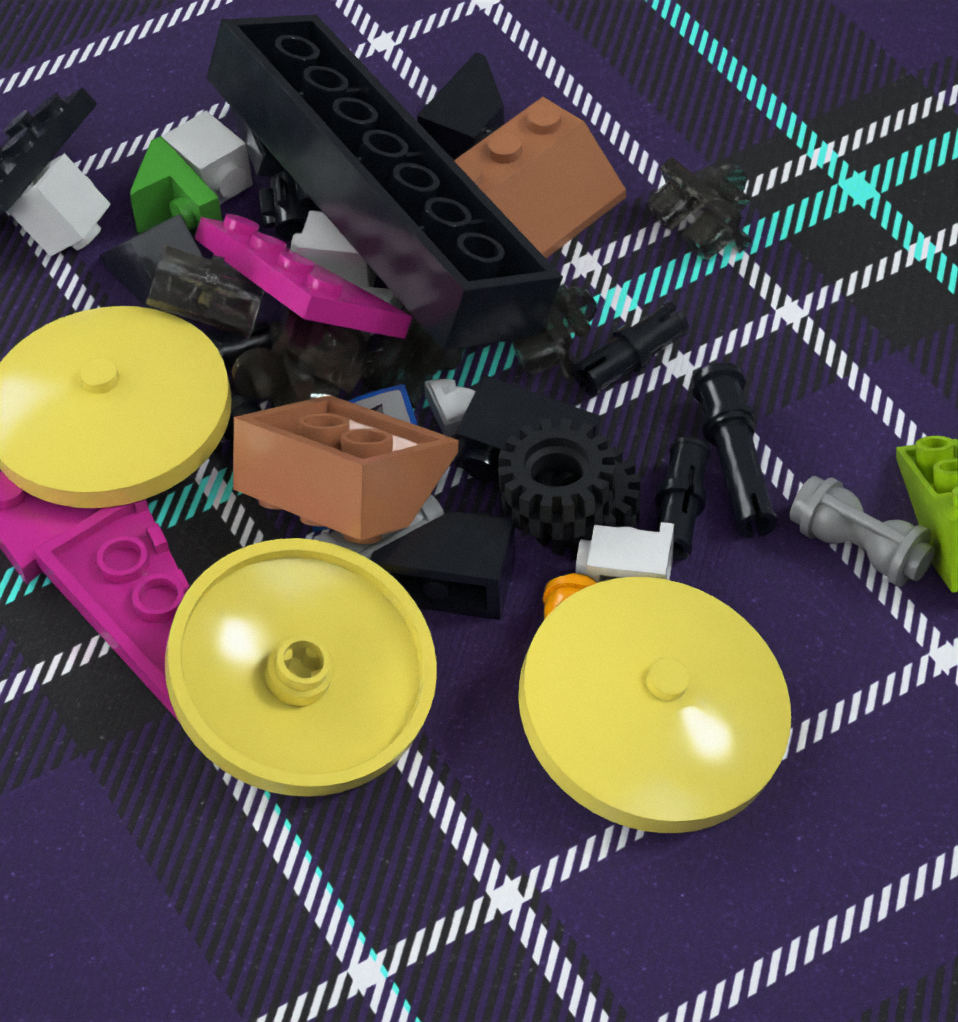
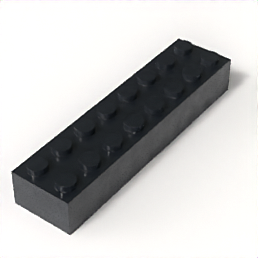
(383, 181)

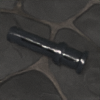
(730, 427)

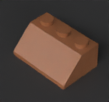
(545, 174)
(339, 465)

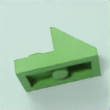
(170, 188)

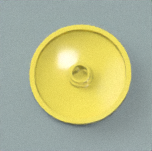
(110, 406)
(300, 667)
(654, 704)

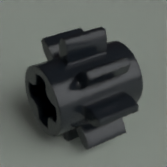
(285, 206)

